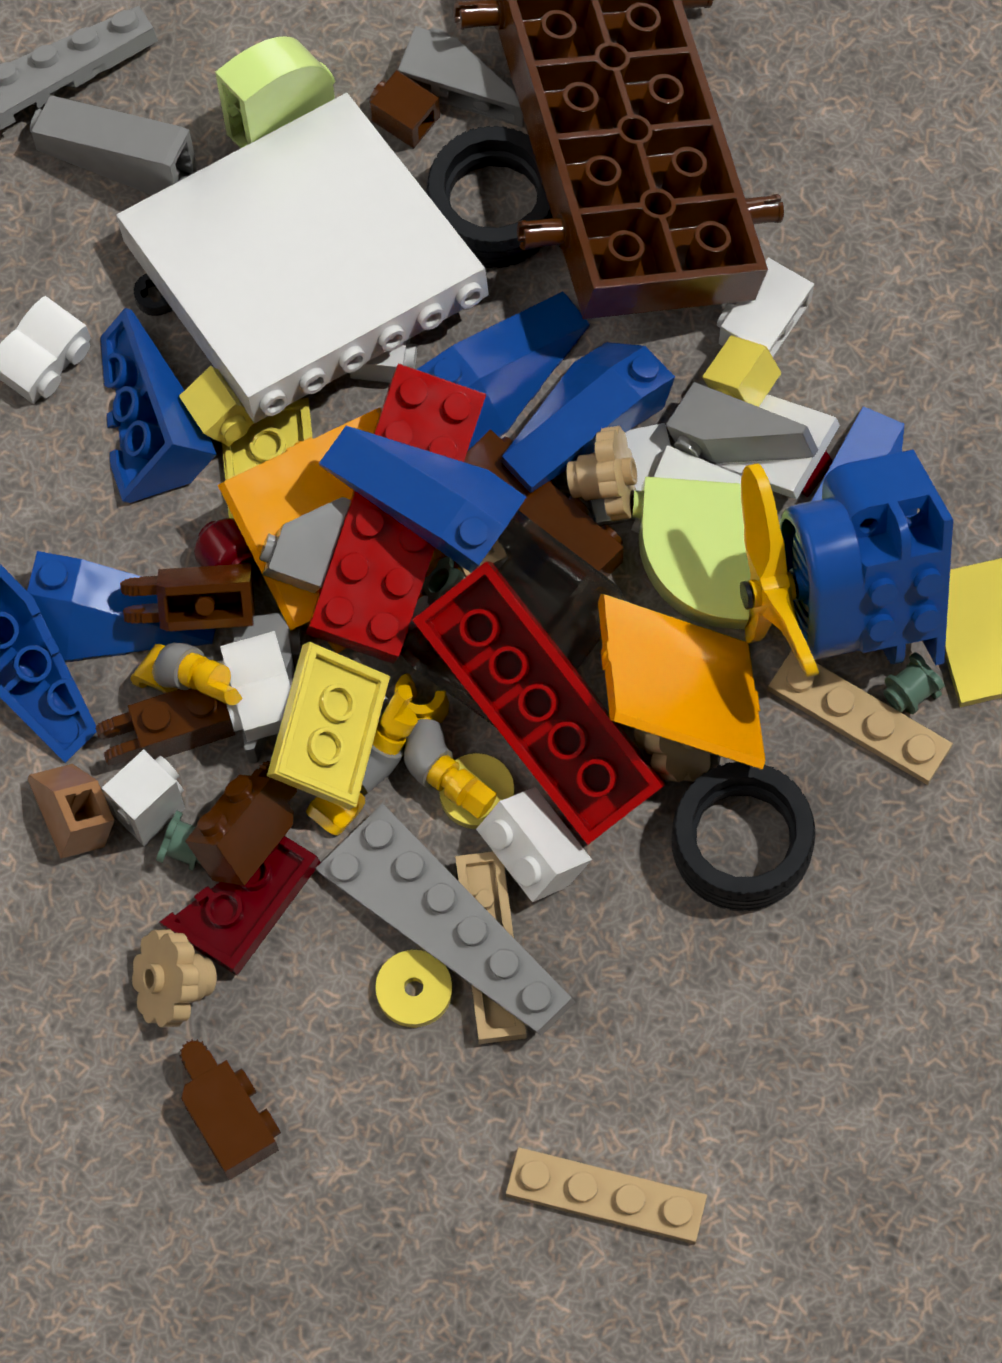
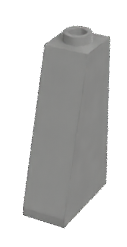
(114, 144)

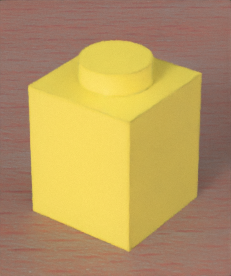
(743, 371)
(216, 407)

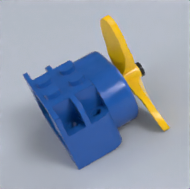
(852, 565)

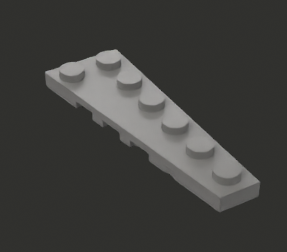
(71, 61)
(421, 899)

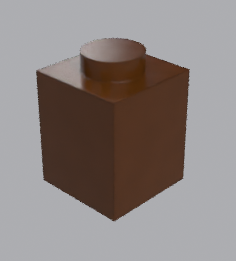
(404, 108)

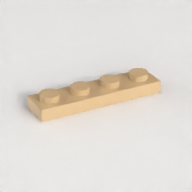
(862, 718)
(486, 881)
(606, 1195)

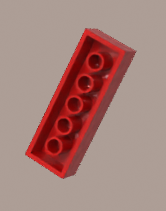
(377, 559)
(538, 702)

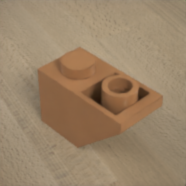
(72, 809)

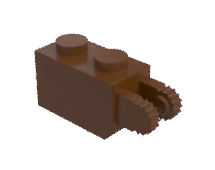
(194, 597)
(167, 725)
(243, 827)
(224, 1112)

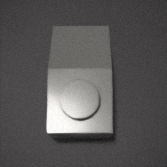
(305, 546)

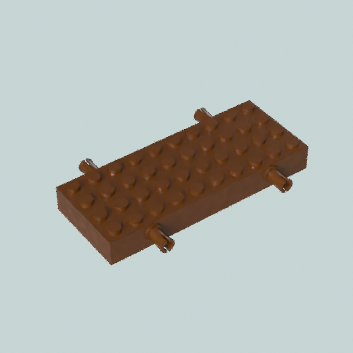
(629, 154)

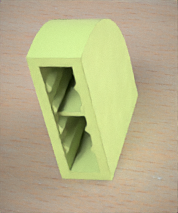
(271, 88)
(694, 547)

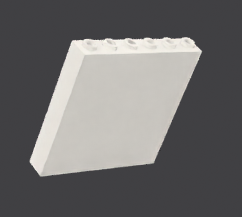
(302, 256)

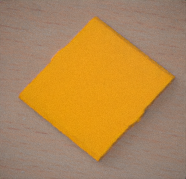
(283, 491)
(680, 681)

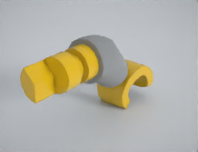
(185, 668)
(386, 752)
(433, 763)

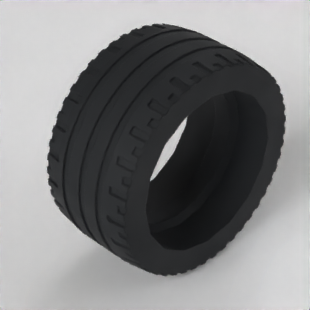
(477, 150)
(725, 889)

